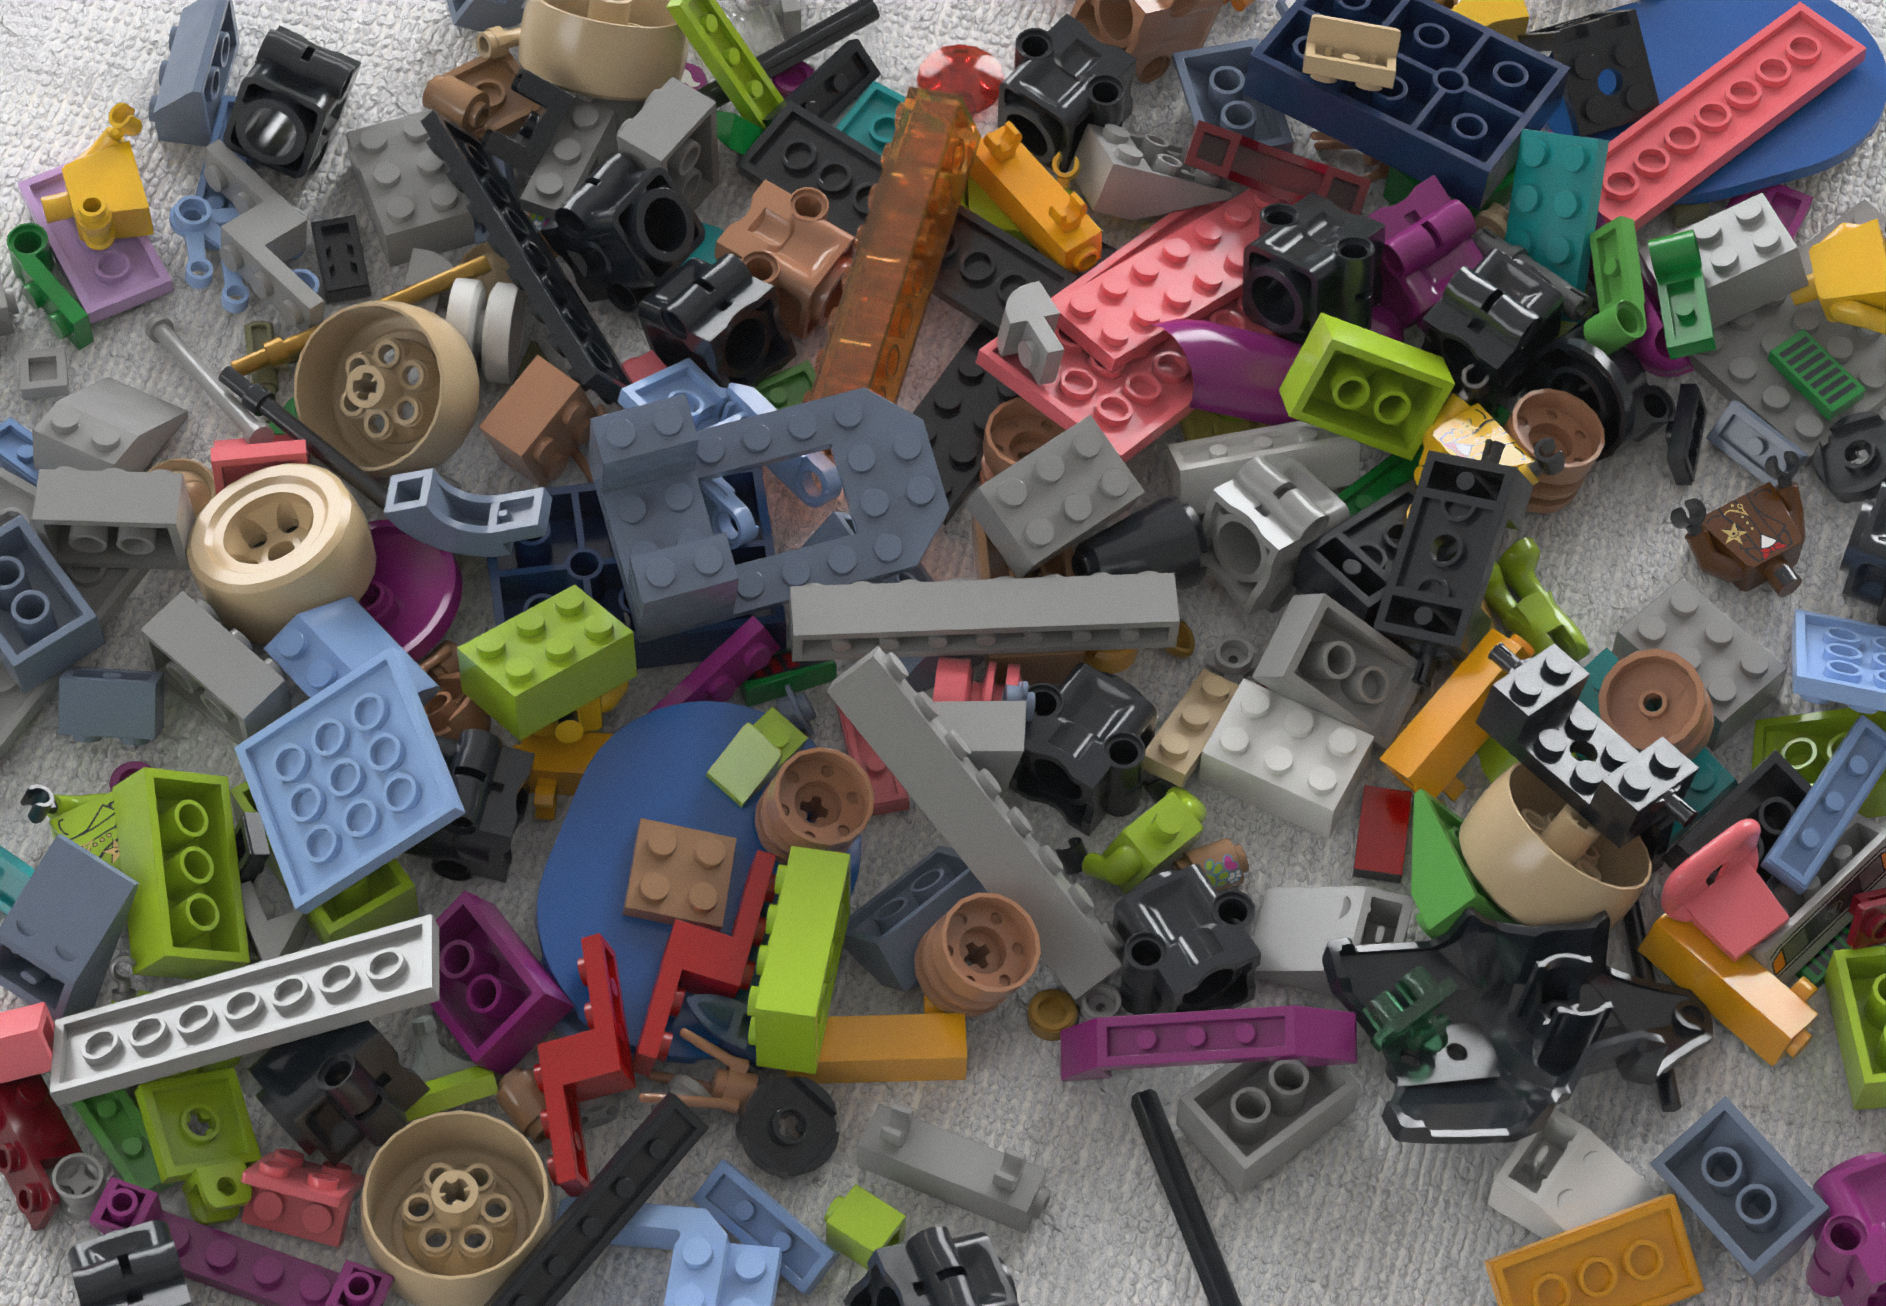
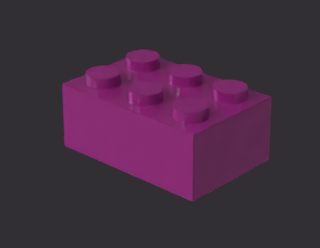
(493, 986)

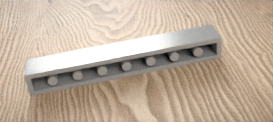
(984, 616)
(975, 818)

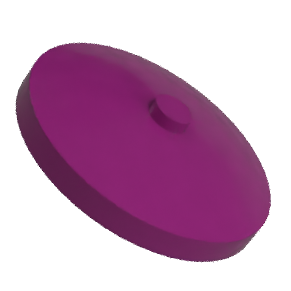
(412, 589)

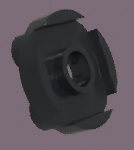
(1833, 463)
(760, 1128)

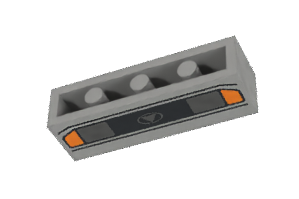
(1821, 911)

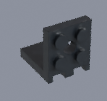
(1590, 46)

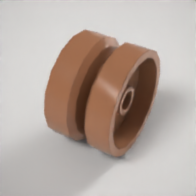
(1659, 683)

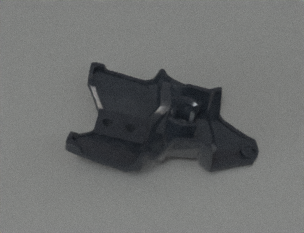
(1523, 1028)

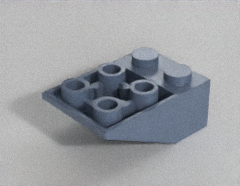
(64, 929)

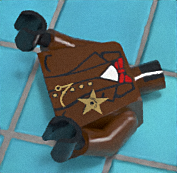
(1752, 536)

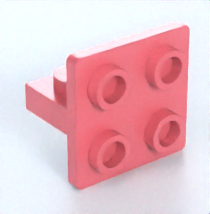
(301, 1196)

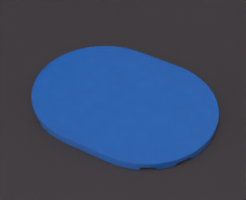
(1694, 35)
(657, 774)

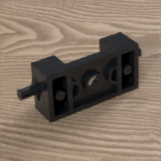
(1357, 555)
(1436, 603)
(1542, 722)

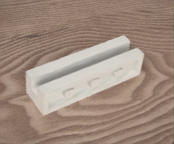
(1215, 460)

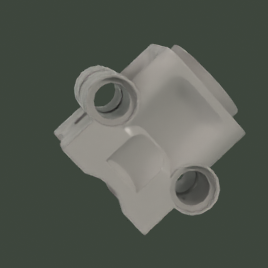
(1261, 525)

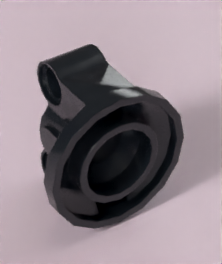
(1609, 385)

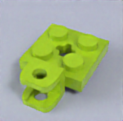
(207, 1162)

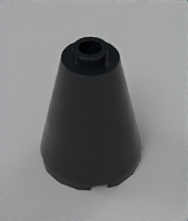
(1156, 539)

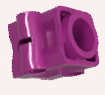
(1423, 249)
(1853, 1233)

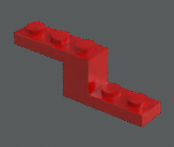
(705, 963)
(584, 1066)

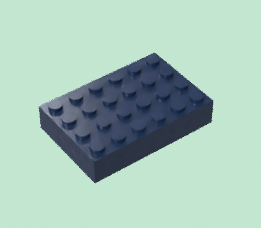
(1453, 99)
(582, 555)

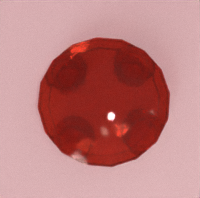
(964, 72)

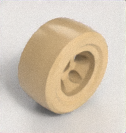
(603, 46)
(345, 363)
(293, 571)
(1546, 858)
(442, 1162)

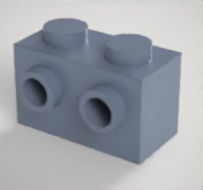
(111, 704)

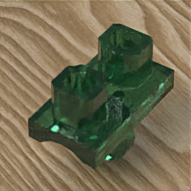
(1425, 1028)

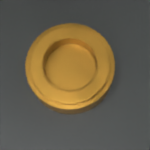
(1050, 1013)

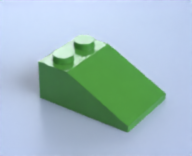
(1440, 875)

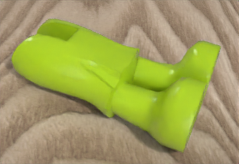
(1537, 613)

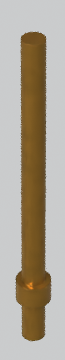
(277, 351)

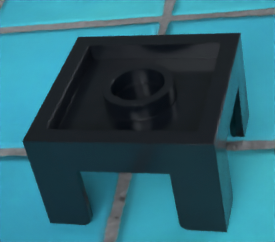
(537, 128)

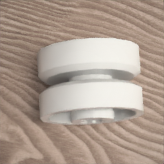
(490, 327)

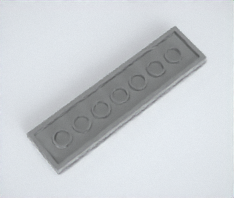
(245, 1010)

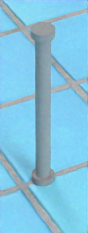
(161, 330)

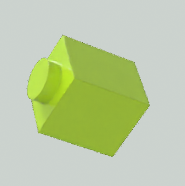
(862, 1224)

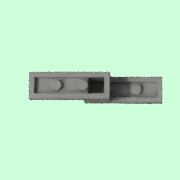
(575, 151)
(262, 237)

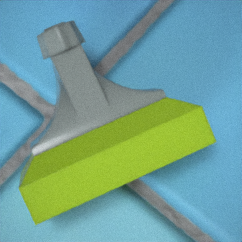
(449, 1075)

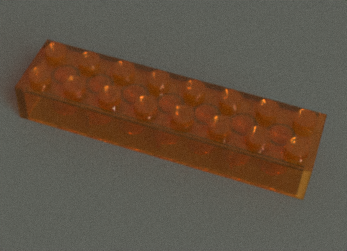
(899, 248)

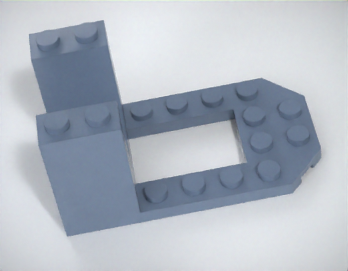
(685, 576)

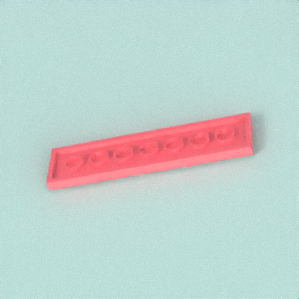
(1723, 113)
(1168, 281)

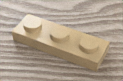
(1183, 736)

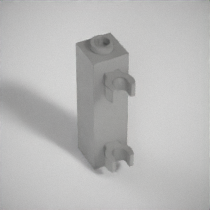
(953, 1168)

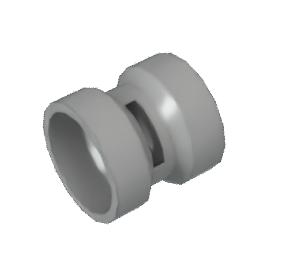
(74, 1177)

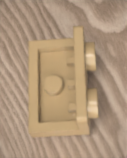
(1351, 52)

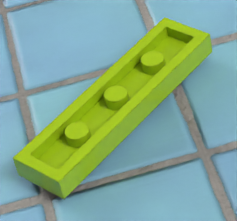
(727, 57)

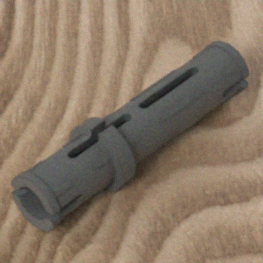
(1575, 301)

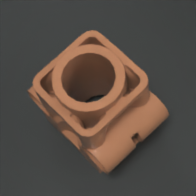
(1149, 28)
(795, 250)

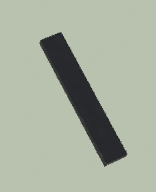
(603, 1207)

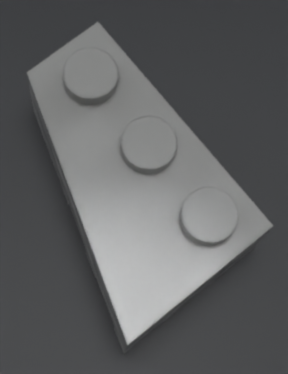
(991, 731)

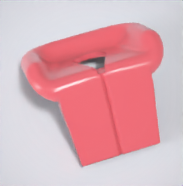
(1738, 906)

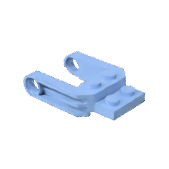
(719, 405)
(704, 1262)

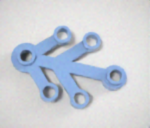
(209, 228)

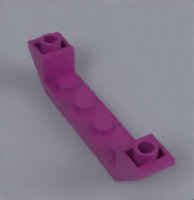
(1207, 1038)
(239, 1264)

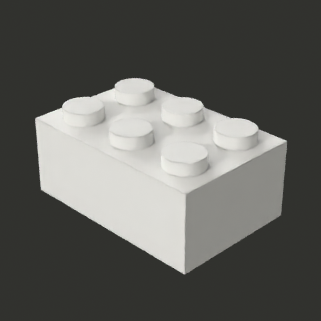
(1285, 758)

